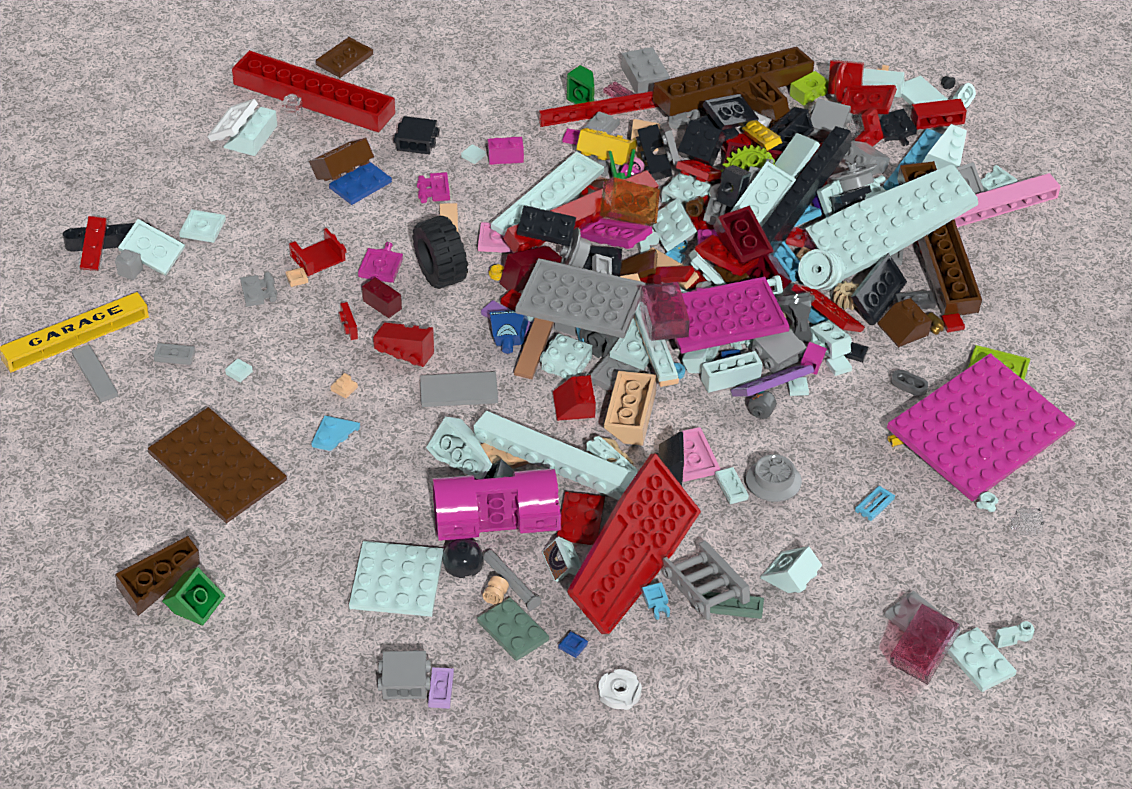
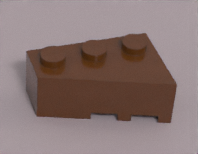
(763, 96)

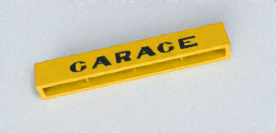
(73, 332)

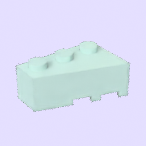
(948, 148)

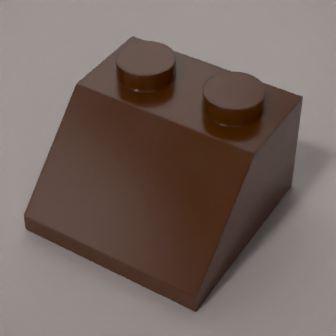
(905, 323)

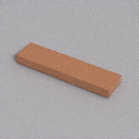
(533, 348)

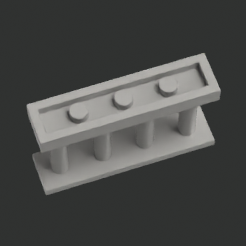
(716, 566)

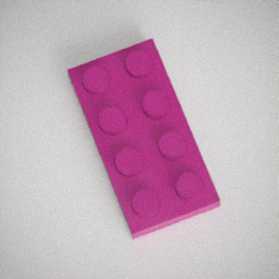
(616, 233)

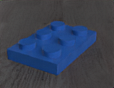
(360, 183)

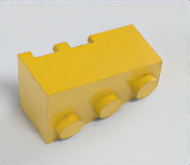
(600, 143)

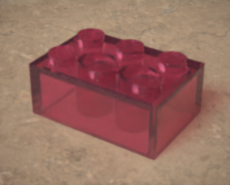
(664, 311)
(924, 644)

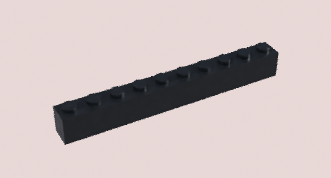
(806, 186)

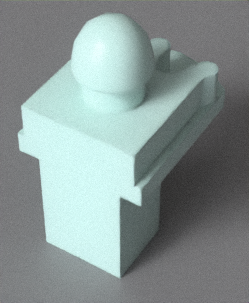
(652, 239)

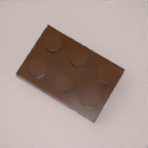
(344, 57)

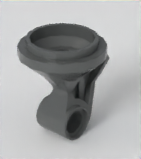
(798, 309)

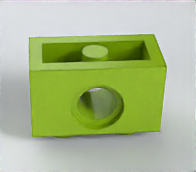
(809, 88)

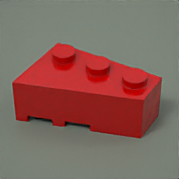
(405, 343)

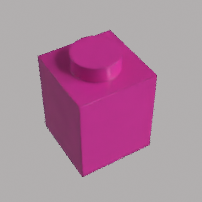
(814, 356)

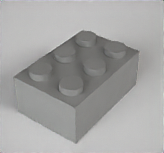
(643, 69)

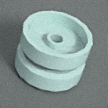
(821, 270)

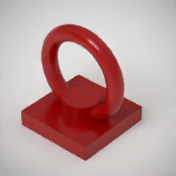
(843, 75)

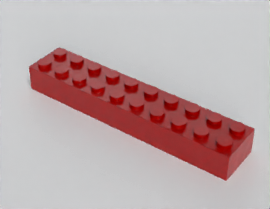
(318, 91)

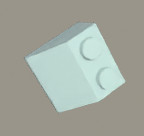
(792, 569)

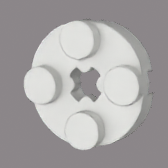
(619, 700)

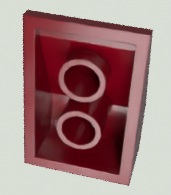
(742, 235)

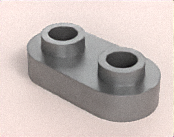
(909, 382)

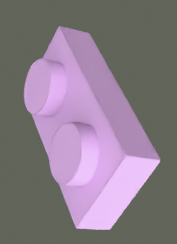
(441, 687)

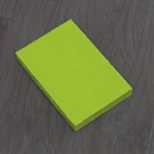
(1016, 363)

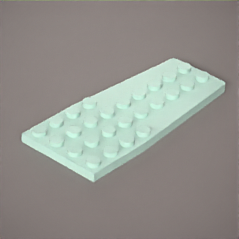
(893, 218)

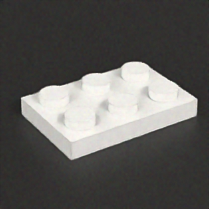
(232, 120)

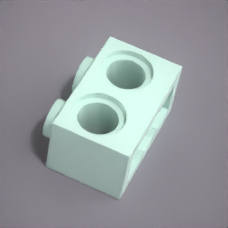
(832, 338)

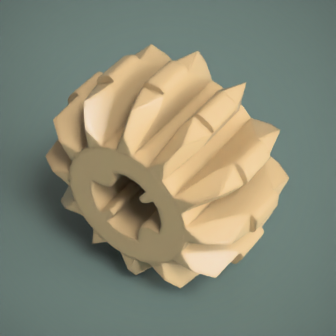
(843, 293)

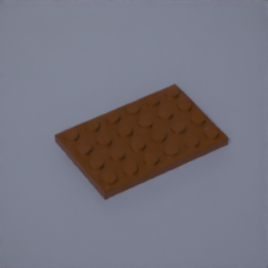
(217, 464)

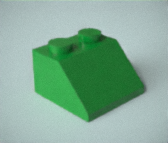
(580, 85)
(194, 597)

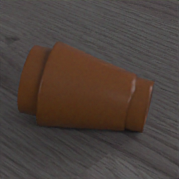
(695, 206)

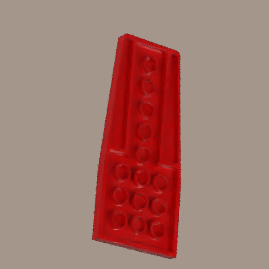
(631, 547)

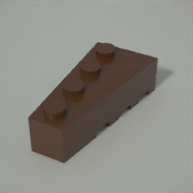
(156, 574)

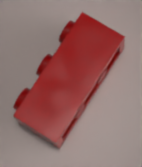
(938, 113)

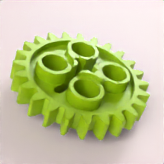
(748, 158)

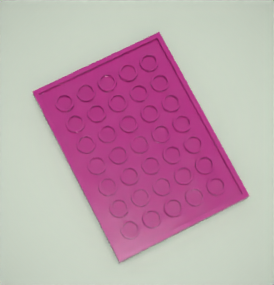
(981, 426)

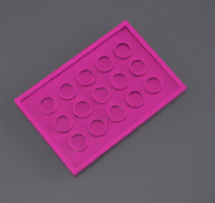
(731, 315)

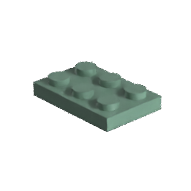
(513, 629)

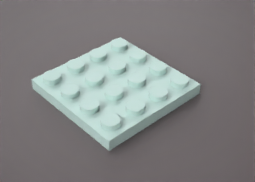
(396, 578)

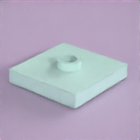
(202, 226)

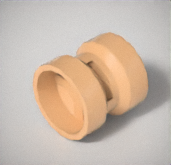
(495, 591)

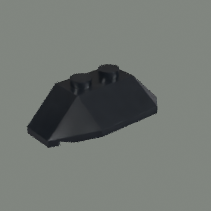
(794, 122)

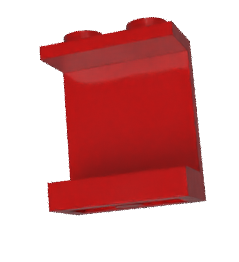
(319, 255)

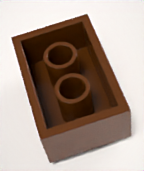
(342, 159)

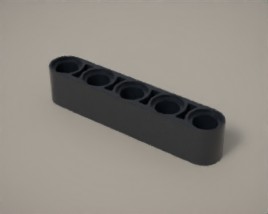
(114, 236)

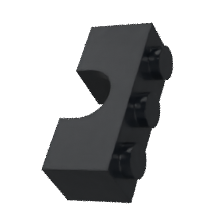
(650, 140)

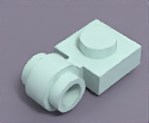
(1010, 635)

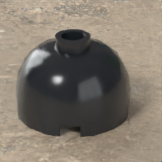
(463, 558)

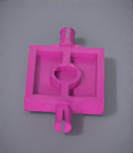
(381, 264)

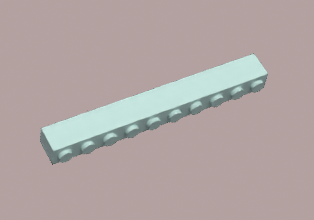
(553, 454)

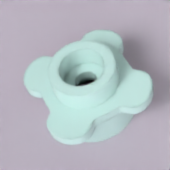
(987, 497)

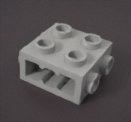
(827, 116)
(865, 154)
(779, 350)
(404, 675)

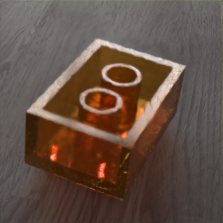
(629, 202)

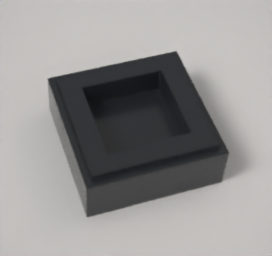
(858, 352)

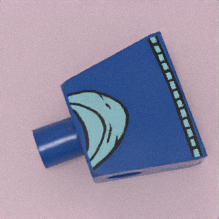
(508, 329)

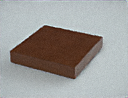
(642, 264)

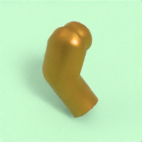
(938, 324)

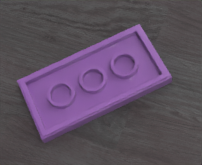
(772, 380)

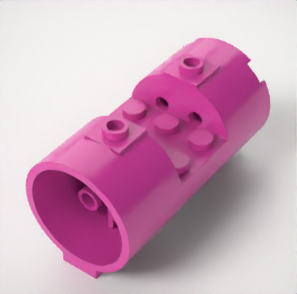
(496, 504)

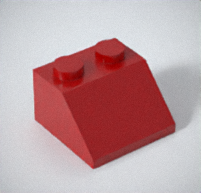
(575, 399)

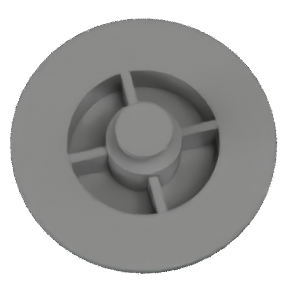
(855, 176)
(577, 252)
(774, 478)

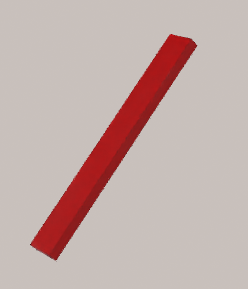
(590, 109)

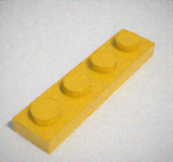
(761, 135)

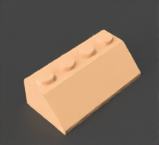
(631, 407)

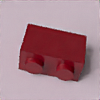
(382, 297)

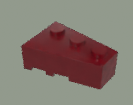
(521, 264)

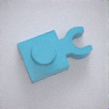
(656, 598)

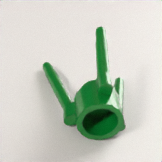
(613, 168)

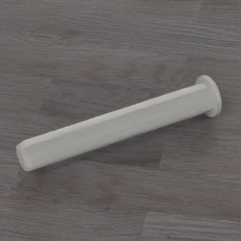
(514, 582)

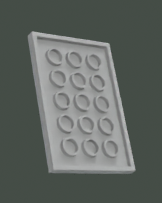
(580, 298)

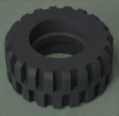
(440, 252)

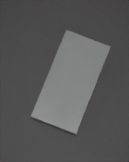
(458, 389)

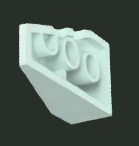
(459, 448)

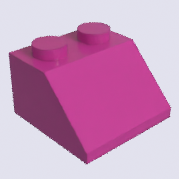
(505, 150)

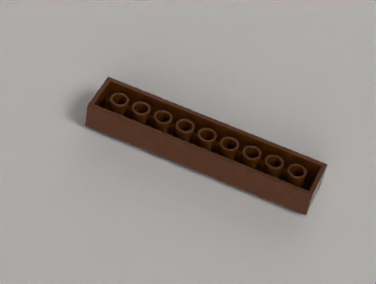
(691, 90)
(946, 258)

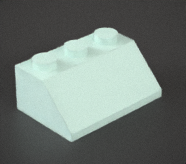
(254, 132)

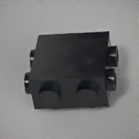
(416, 135)

